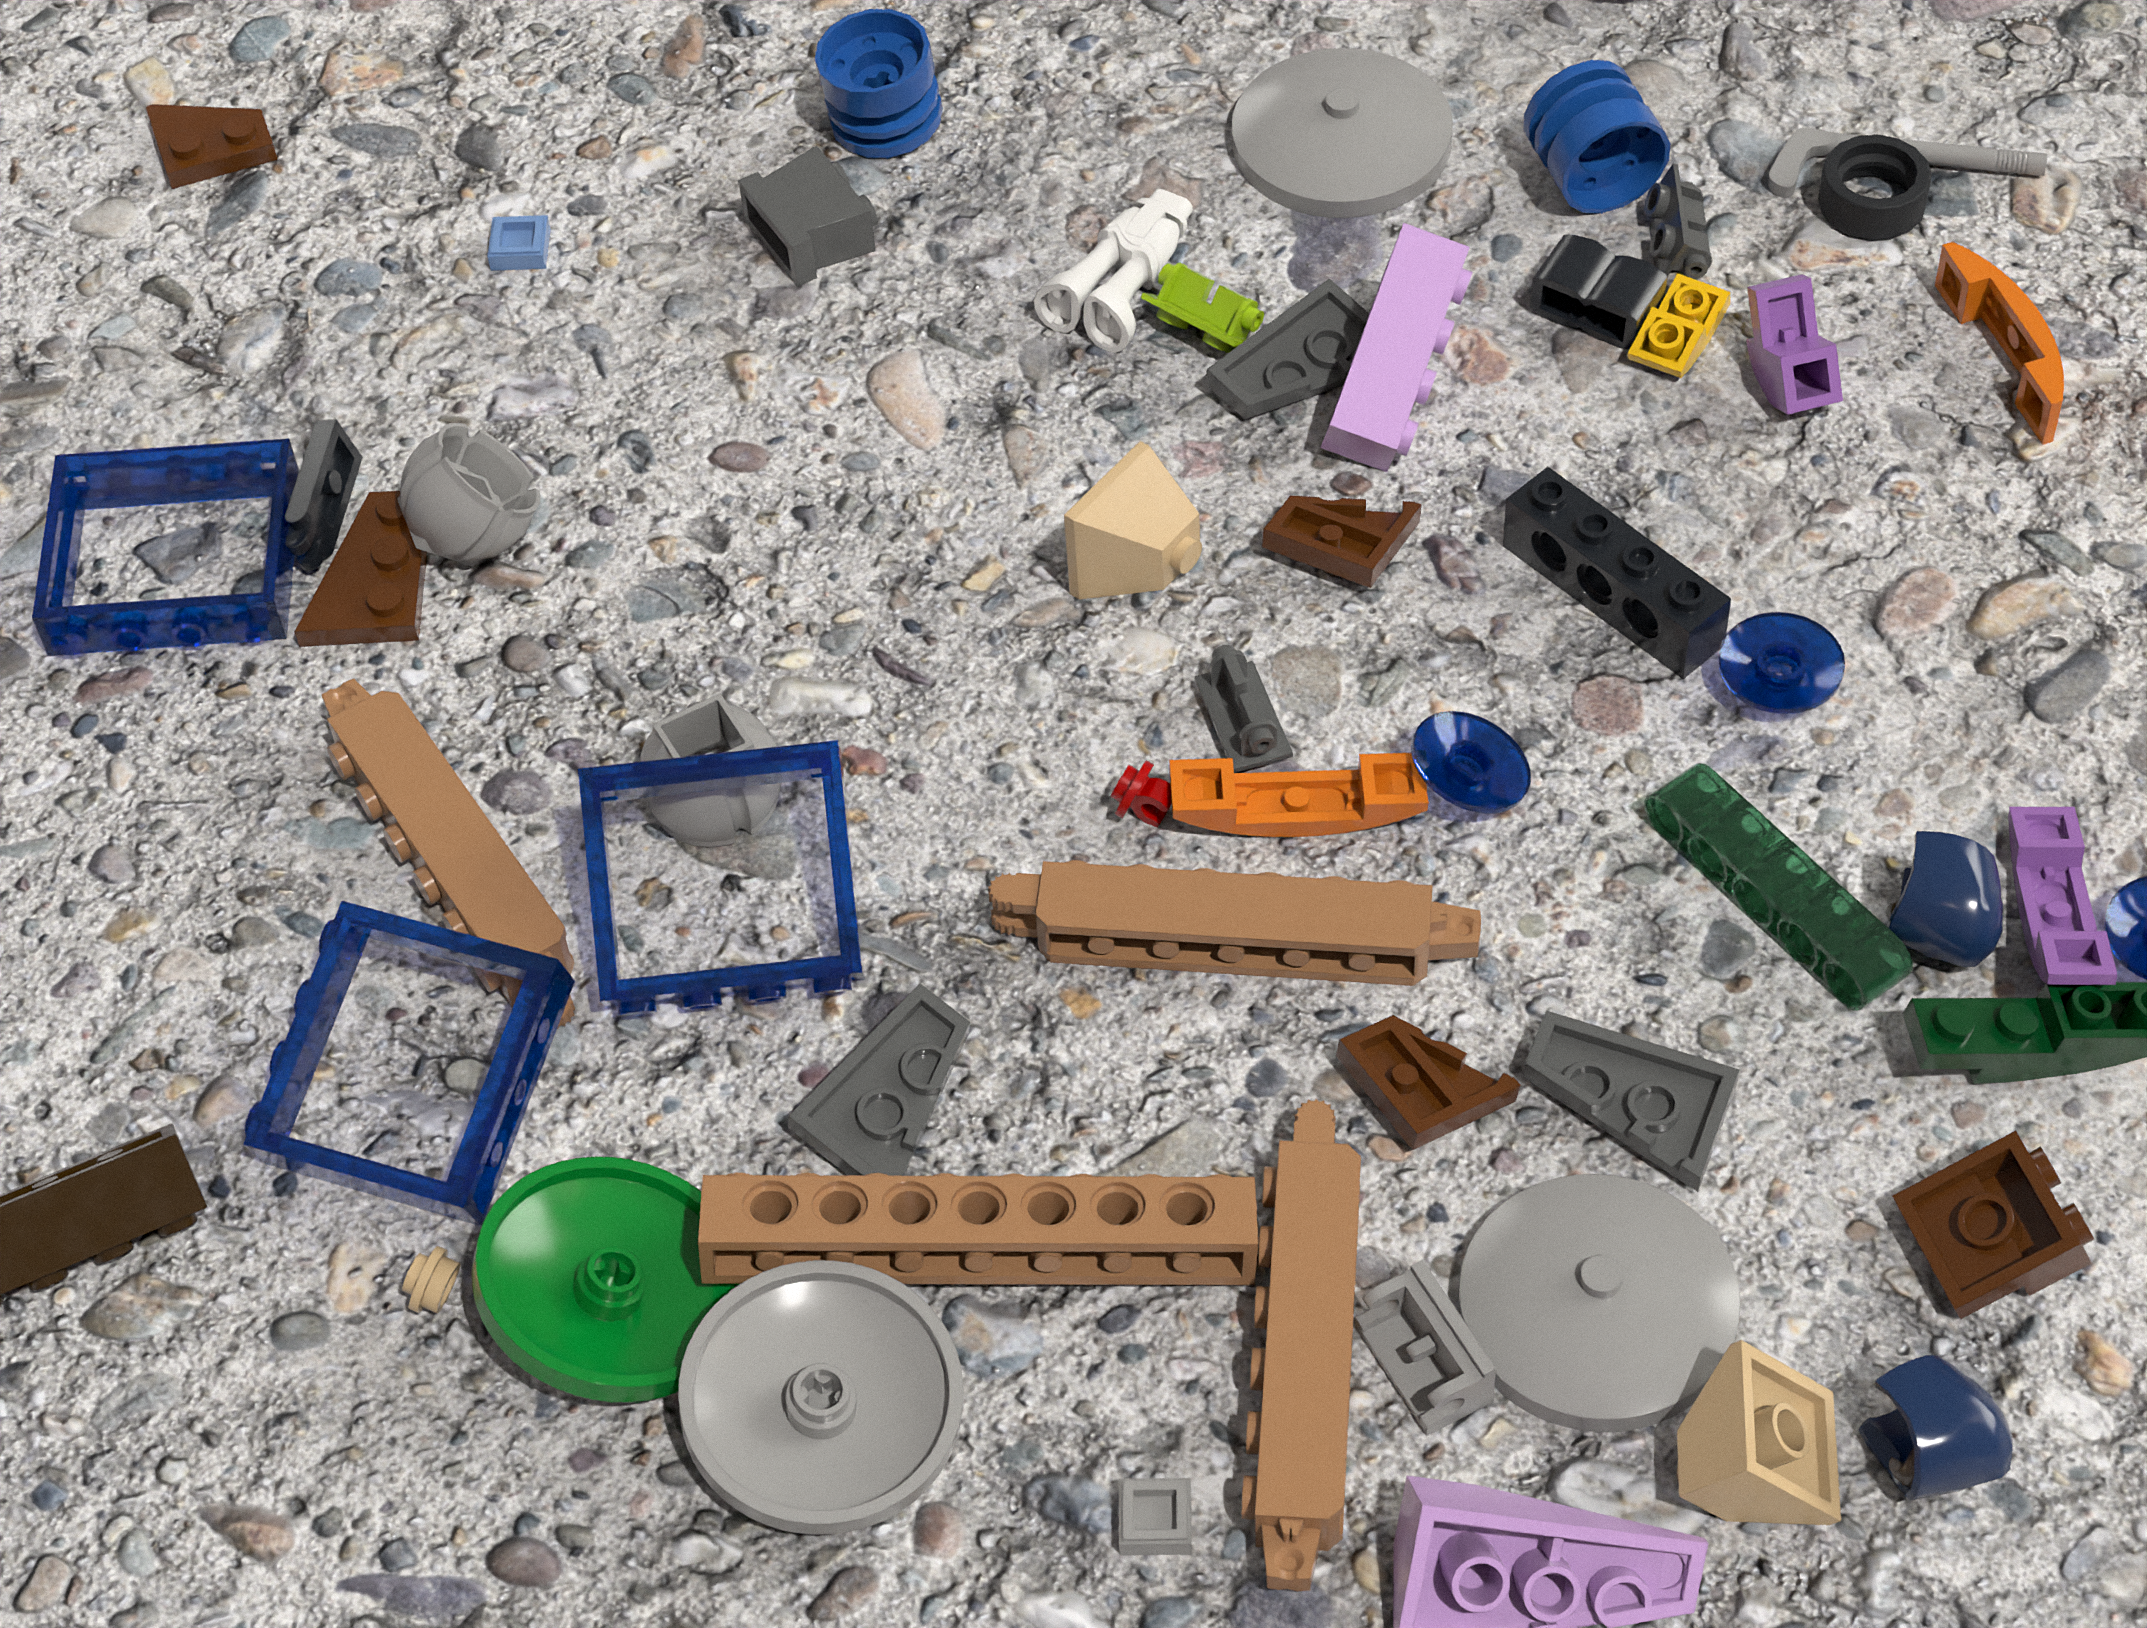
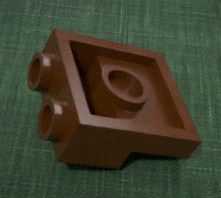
(1995, 1225)

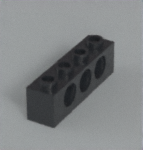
(1616, 572)

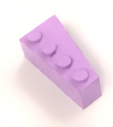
(1396, 347)

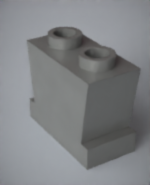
(808, 215)

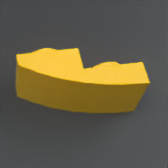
(1680, 326)

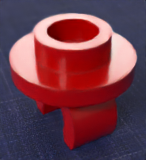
(1146, 796)

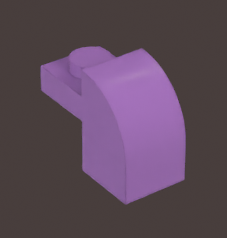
(1787, 354)

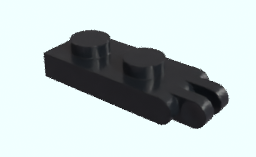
(321, 493)

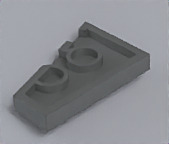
(885, 1090)

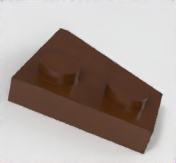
(209, 141)
(1340, 535)
(1421, 1081)

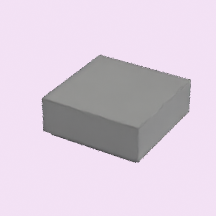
(1155, 1516)

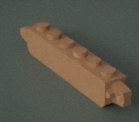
(440, 830)
(1233, 922)
(1307, 1350)

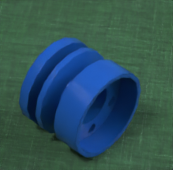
(879, 83)
(1596, 136)

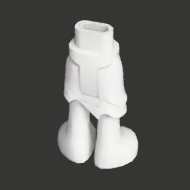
(1139, 246)

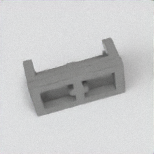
(1426, 1349)

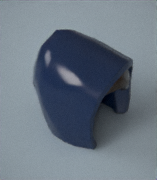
(1949, 900)
(1941, 1434)

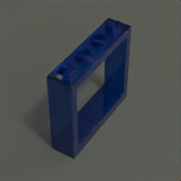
(163, 478)
(709, 773)
(500, 1102)

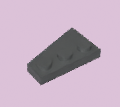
(1293, 355)
(1636, 1090)

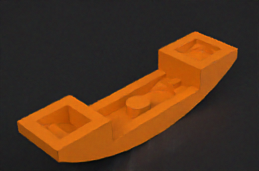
(1981, 290)
(1296, 802)

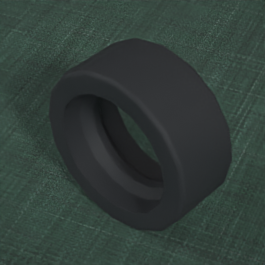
(1869, 216)

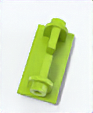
(1184, 303)

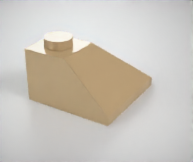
(1131, 530)
(1760, 1444)

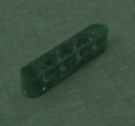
(1778, 886)

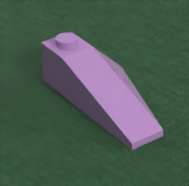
(1527, 1562)

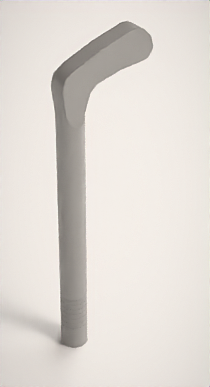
(1814, 142)

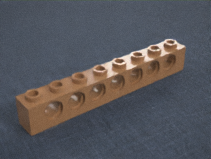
(1030, 1232)

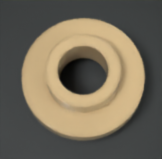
(431, 1280)

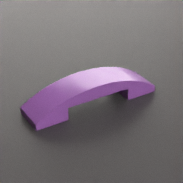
(2055, 898)

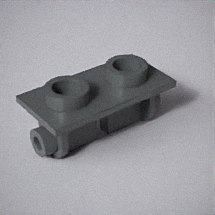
(1677, 226)
(1242, 711)

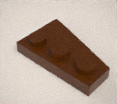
(371, 584)

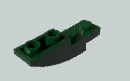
(2031, 1038)

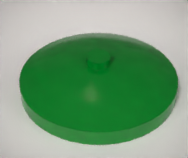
(595, 1277)

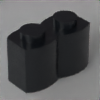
(1596, 290)

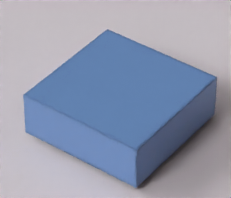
(519, 243)

